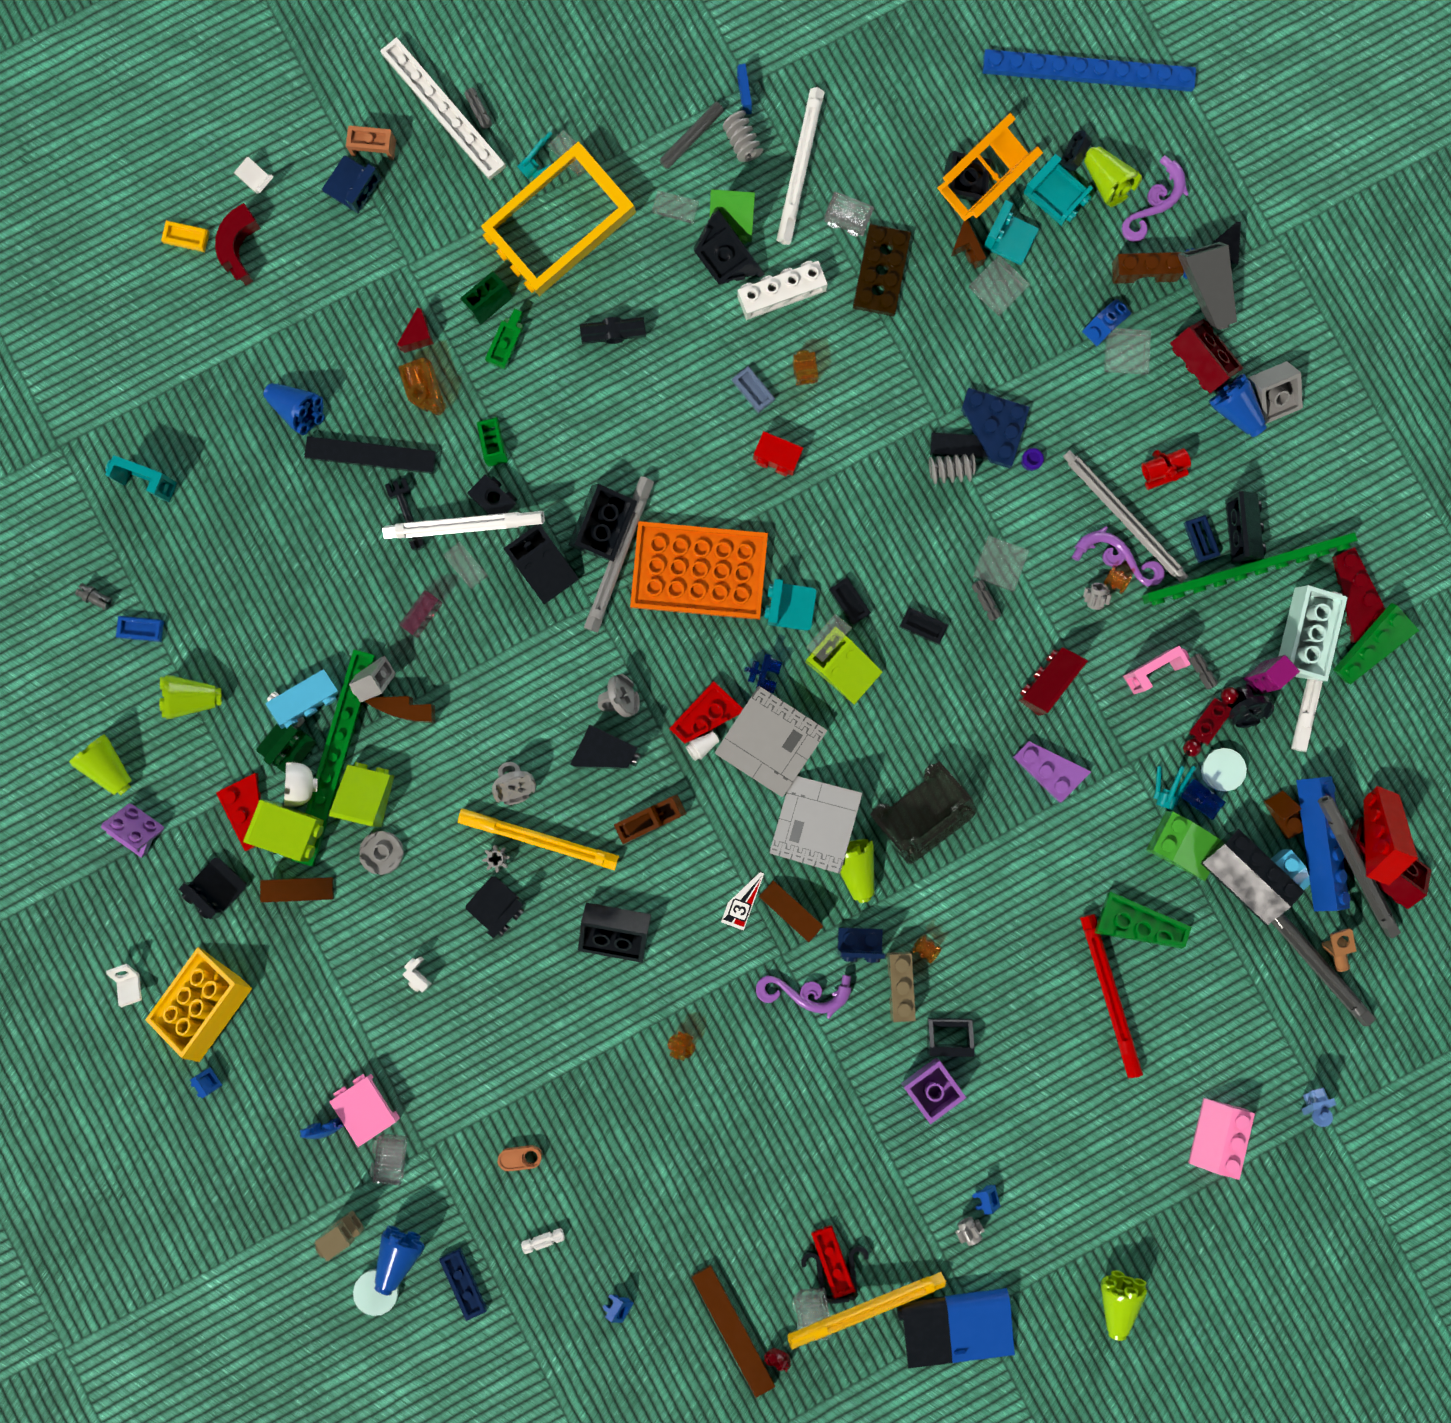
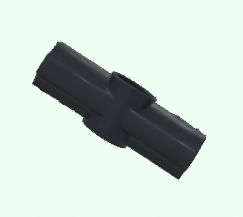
(612, 330)

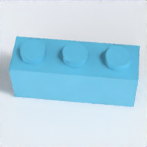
(302, 699)

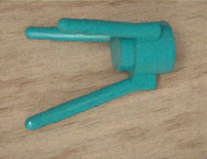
(529, 165)
(1170, 798)

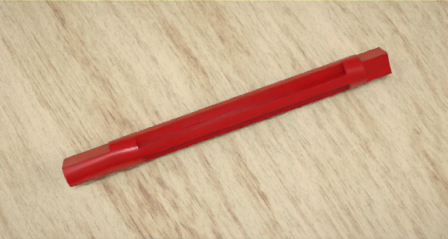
(1111, 997)

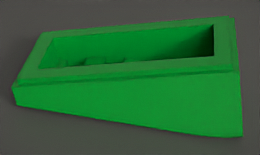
(494, 455)

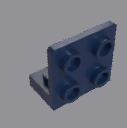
(351, 183)
(860, 943)

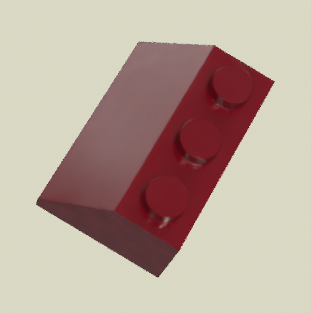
(1206, 355)
(1051, 680)

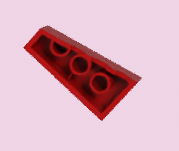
(1387, 836)

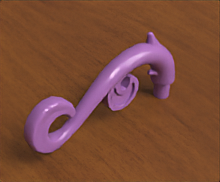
(1159, 206)
(1124, 552)
(802, 999)

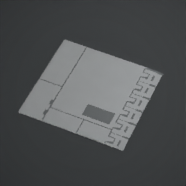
(770, 741)
(816, 824)

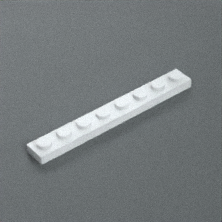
(443, 108)

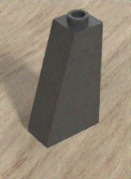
(1212, 282)

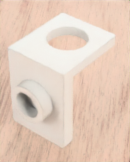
(253, 175)
(127, 985)

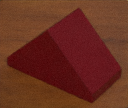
(416, 333)

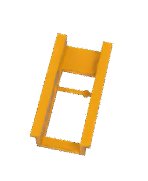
(1009, 151)

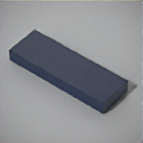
(463, 1284)

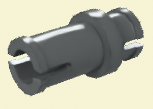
(90, 594)

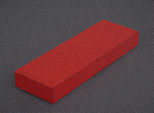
(833, 1261)

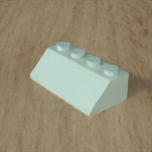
(1313, 631)

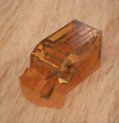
(418, 378)

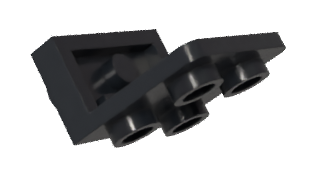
(213, 889)
(495, 906)

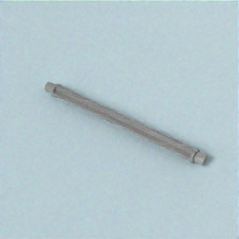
(1125, 516)

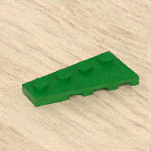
(1379, 641)
(1136, 922)

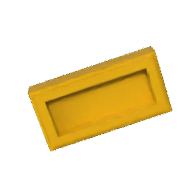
(185, 236)

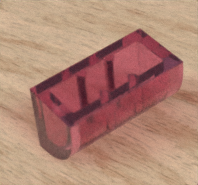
(420, 613)

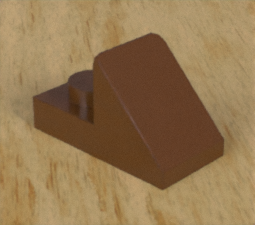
(967, 241)
(1285, 813)

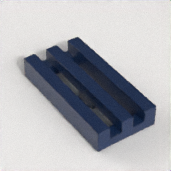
(1193, 540)

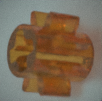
(681, 1046)

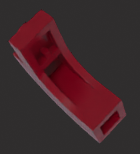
(230, 234)

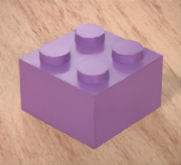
(933, 1090)

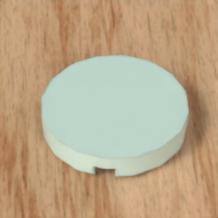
(1223, 769)
(368, 1299)

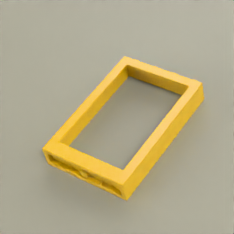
(582, 248)

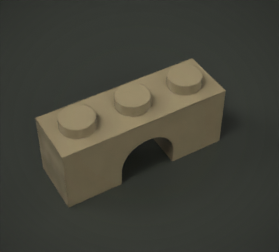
(902, 986)
(338, 1236)

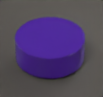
(1032, 459)

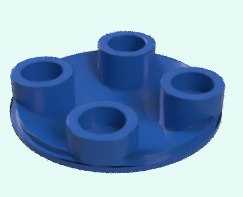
(315, 1130)

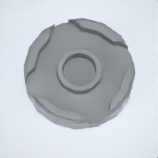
(381, 852)

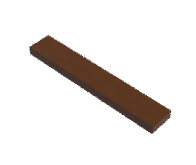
(733, 1331)

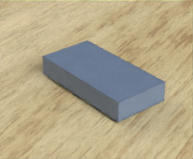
(753, 389)

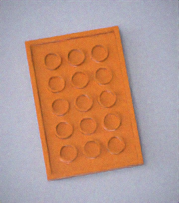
(699, 570)

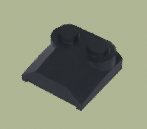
(972, 181)

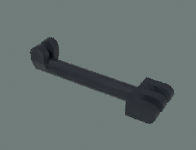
(417, 542)

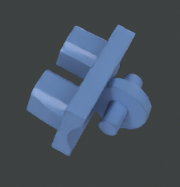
(1319, 1105)

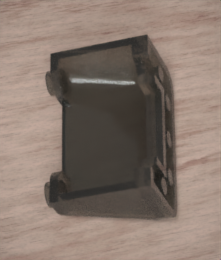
(925, 814)

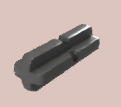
(1205, 675)

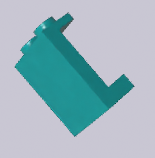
(1057, 191)
(159, 485)

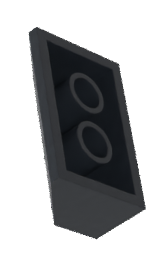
(602, 522)
(1245, 527)
(614, 932)

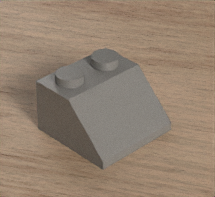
(1278, 391)

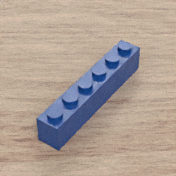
(1323, 852)

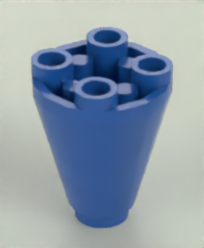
(296, 406)
(1240, 406)
(395, 1259)

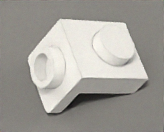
(416, 979)

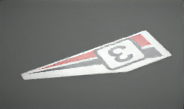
(741, 904)

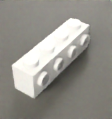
(782, 290)

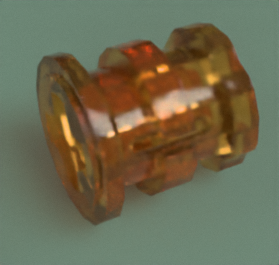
(1117, 579)
(926, 948)

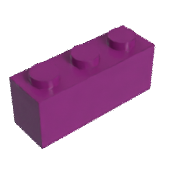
(1271, 675)

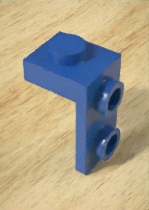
(1106, 321)

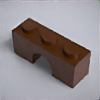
(1133, 266)

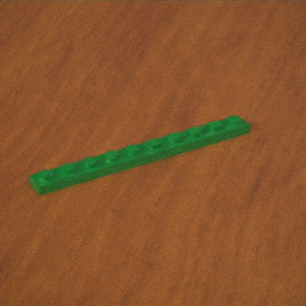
(1259, 567)
(336, 747)

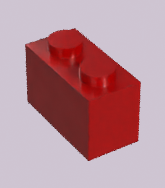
(777, 454)

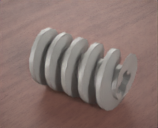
(741, 137)
(951, 469)

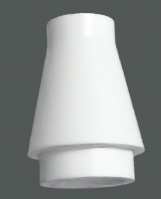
(701, 746)

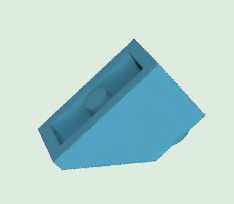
(1293, 867)

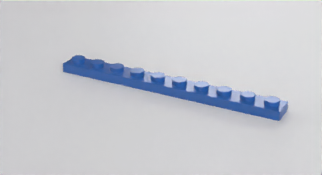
(1089, 70)

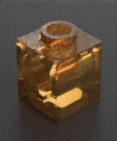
(805, 367)

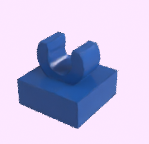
(205, 1083)
(989, 1199)
(618, 1310)

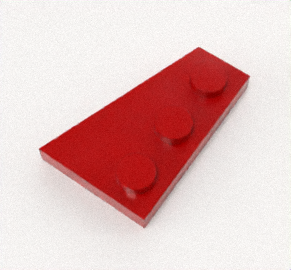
(240, 805)

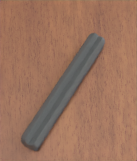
(691, 135)

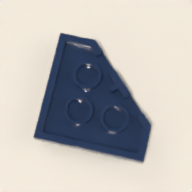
(996, 424)

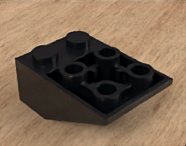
(541, 563)

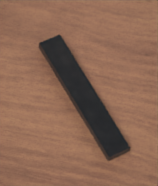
(370, 455)

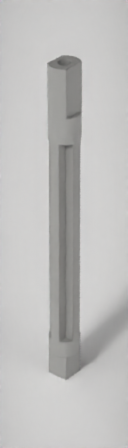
(613, 569)

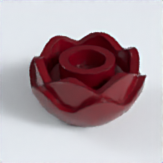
(778, 1358)

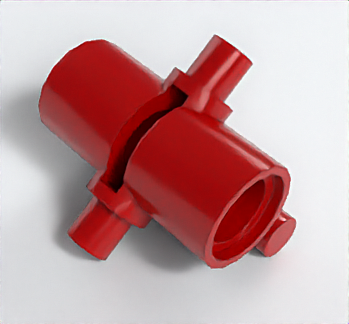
(1165, 468)

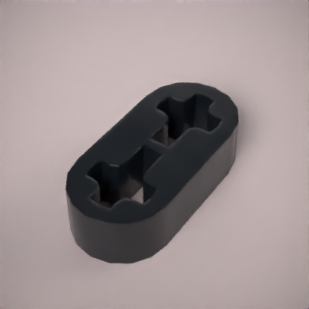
(1076, 150)

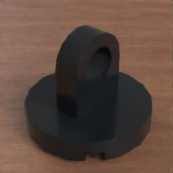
(1250, 708)

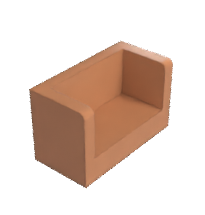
(370, 140)

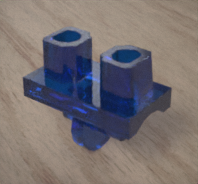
(770, 665)
(1202, 799)

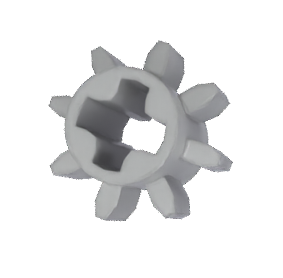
(1097, 596)
(492, 863)
(970, 1231)

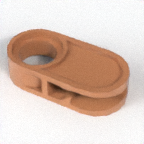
(514, 1158)

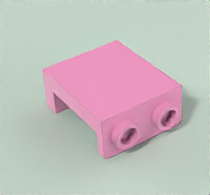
(1139, 681)
(363, 1109)

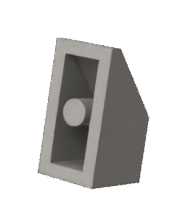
(372, 679)

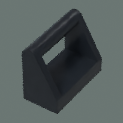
(949, 1049)

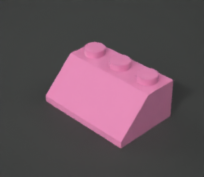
(1221, 1138)

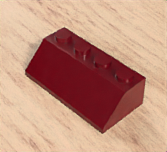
(1409, 886)

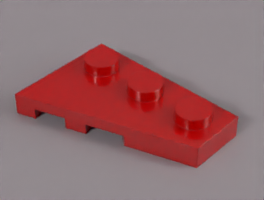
(706, 713)

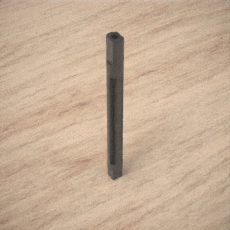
(1358, 866)
(1323, 970)

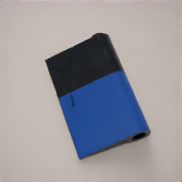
(957, 1328)

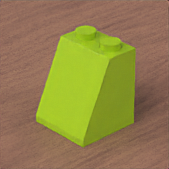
(363, 795)
(284, 830)

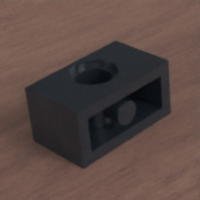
(485, 489)

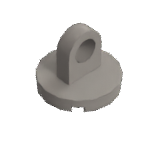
(620, 697)
(513, 786)

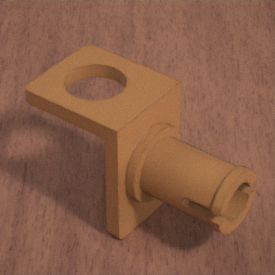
(1340, 948)

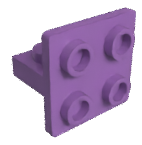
(133, 829)

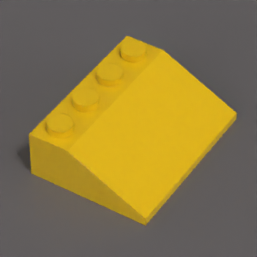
(198, 1005)

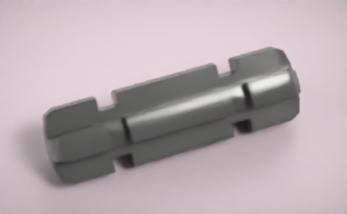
(478, 108)
(986, 600)

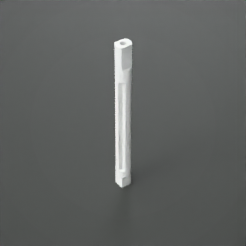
(800, 166)
(463, 524)
(1307, 713)

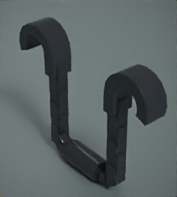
(856, 1248)

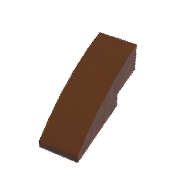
(403, 708)
(650, 819)
(296, 889)
(791, 911)

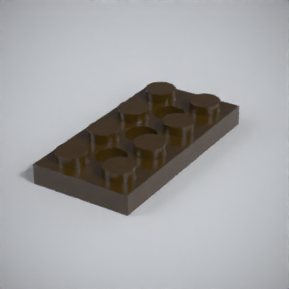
(894, 262)

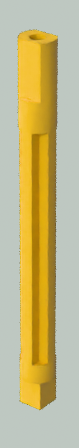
(538, 839)
(866, 1310)

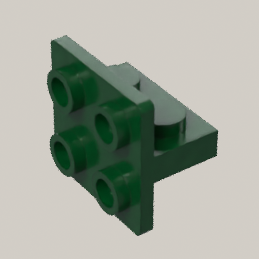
(285, 746)

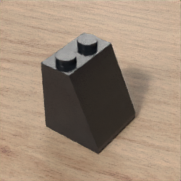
(604, 751)

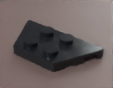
(725, 252)

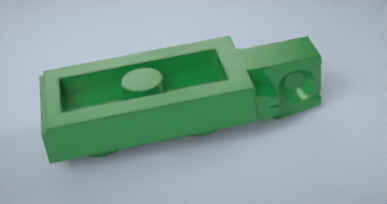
(505, 340)

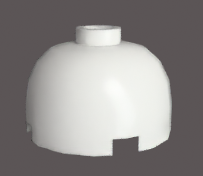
(298, 784)

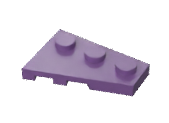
(1050, 770)

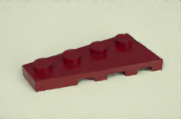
(1363, 601)

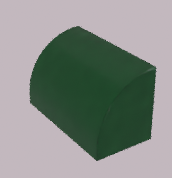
(486, 297)

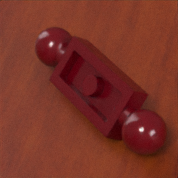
(1210, 721)

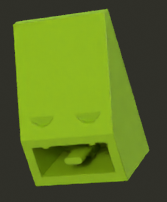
(846, 670)

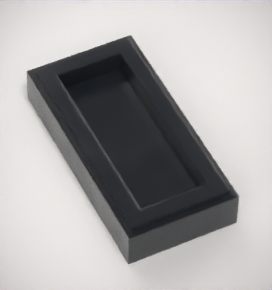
(849, 601)
(923, 626)

